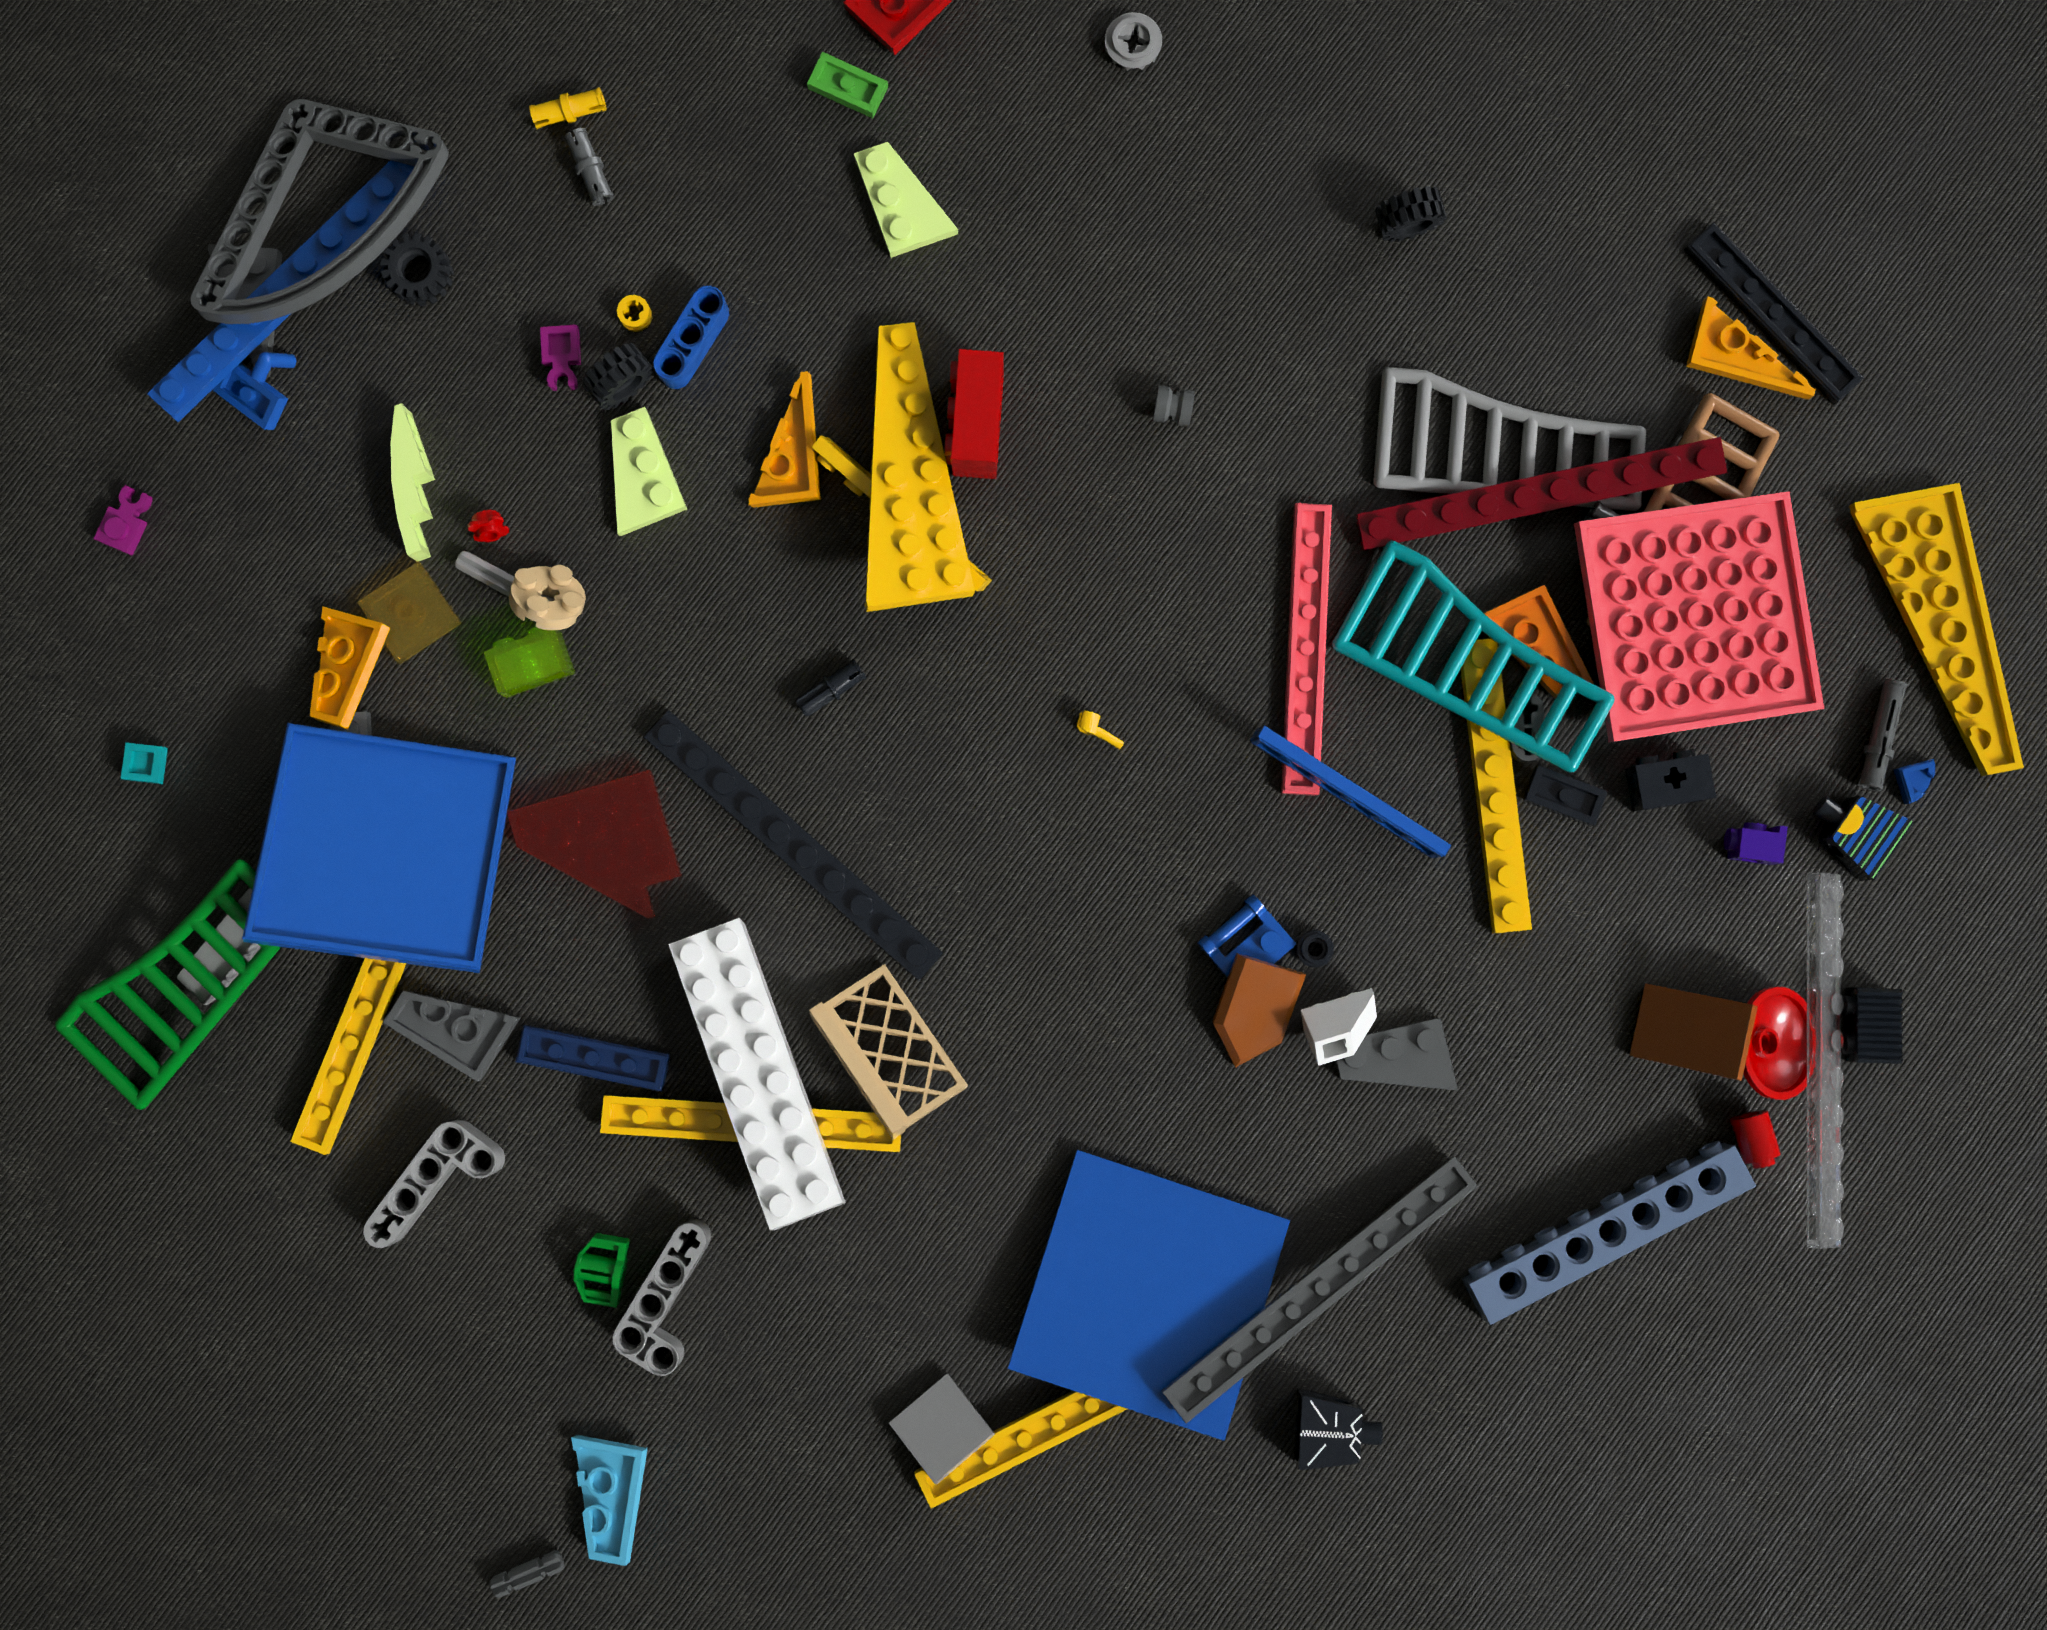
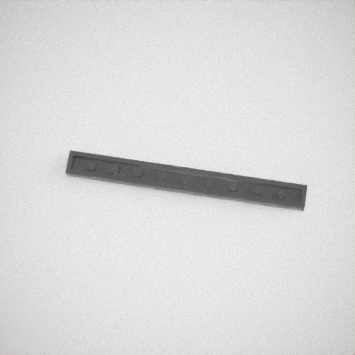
(1318, 1289)

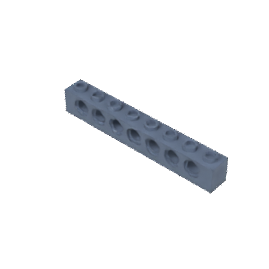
(1727, 1181)

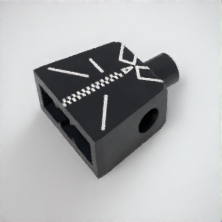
(1330, 1431)

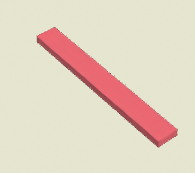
(1307, 638)

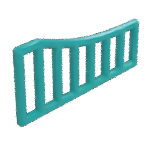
(1478, 622)

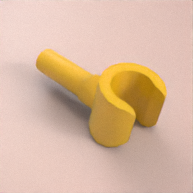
(1088, 724)

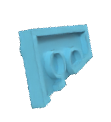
(611, 1493)

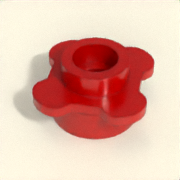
(487, 526)

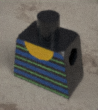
(1860, 834)

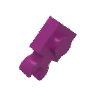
(561, 349)
(123, 527)

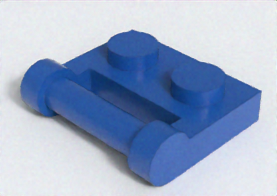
(1266, 943)

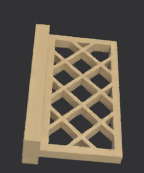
(861, 1069)

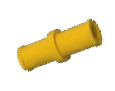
(568, 108)

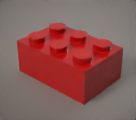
(975, 413)

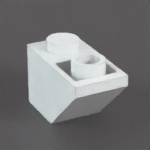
(1339, 1025)

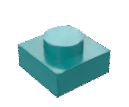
(144, 763)

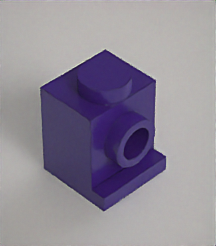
(1756, 844)

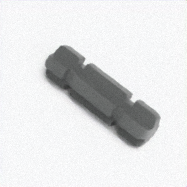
(527, 1574)

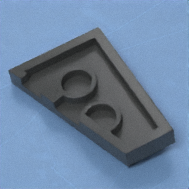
(452, 1030)
(1402, 1056)

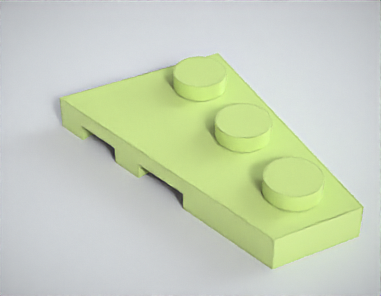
(900, 202)

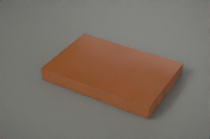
(1693, 1031)

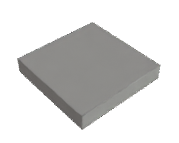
(941, 1429)

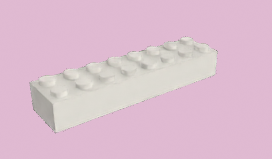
(756, 1074)

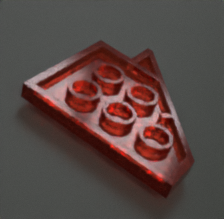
(604, 837)

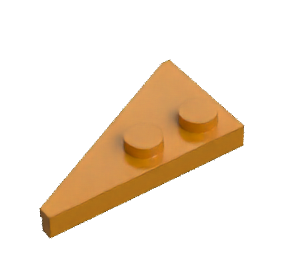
(1732, 352)
(791, 467)

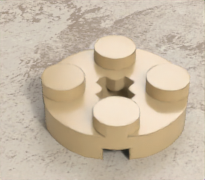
(553, 581)

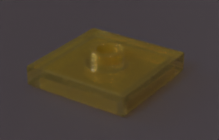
(412, 611)

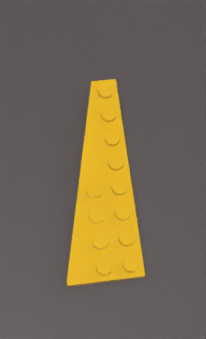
(913, 517)
(1934, 577)

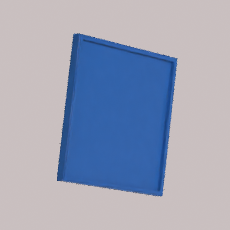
(380, 849)
(1143, 1288)

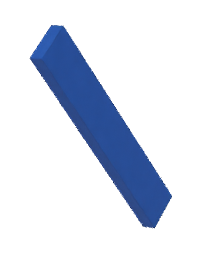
(1349, 792)

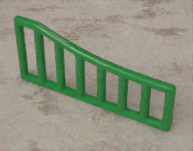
(145, 965)

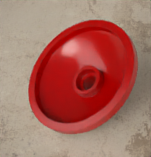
(1778, 1044)

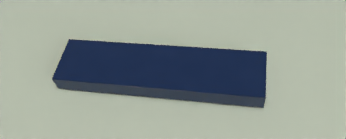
(593, 1058)

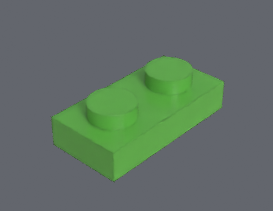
(847, 85)

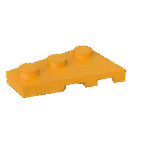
(346, 663)

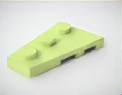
(642, 474)

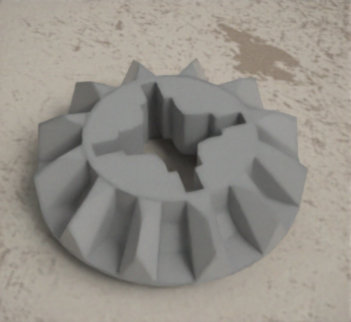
(1122, 29)

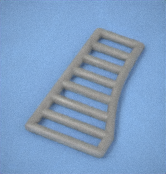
(1496, 410)

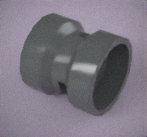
(1176, 406)

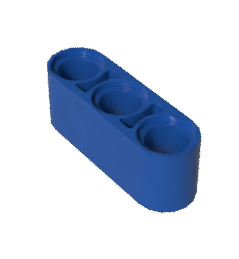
(691, 320)

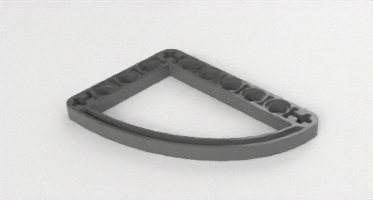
(351, 261)

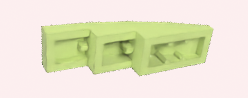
(408, 473)

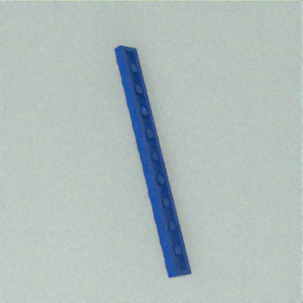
(232, 343)

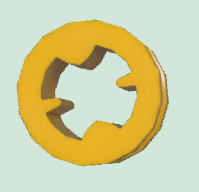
(624, 310)

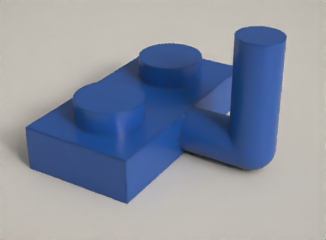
(252, 394)

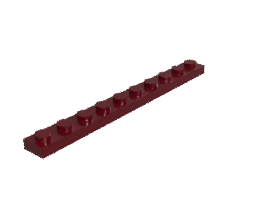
(1542, 493)

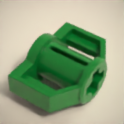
(602, 1270)

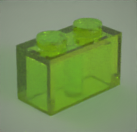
(528, 661)

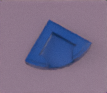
(1914, 780)

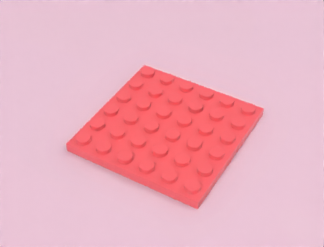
(1699, 615)

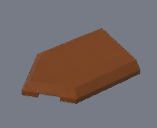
(1255, 1007)

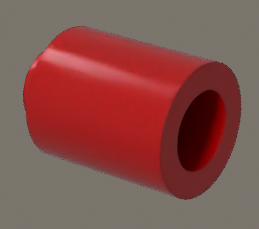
(1756, 1138)

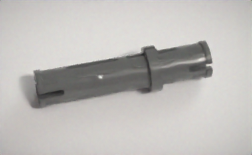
(1880, 750)

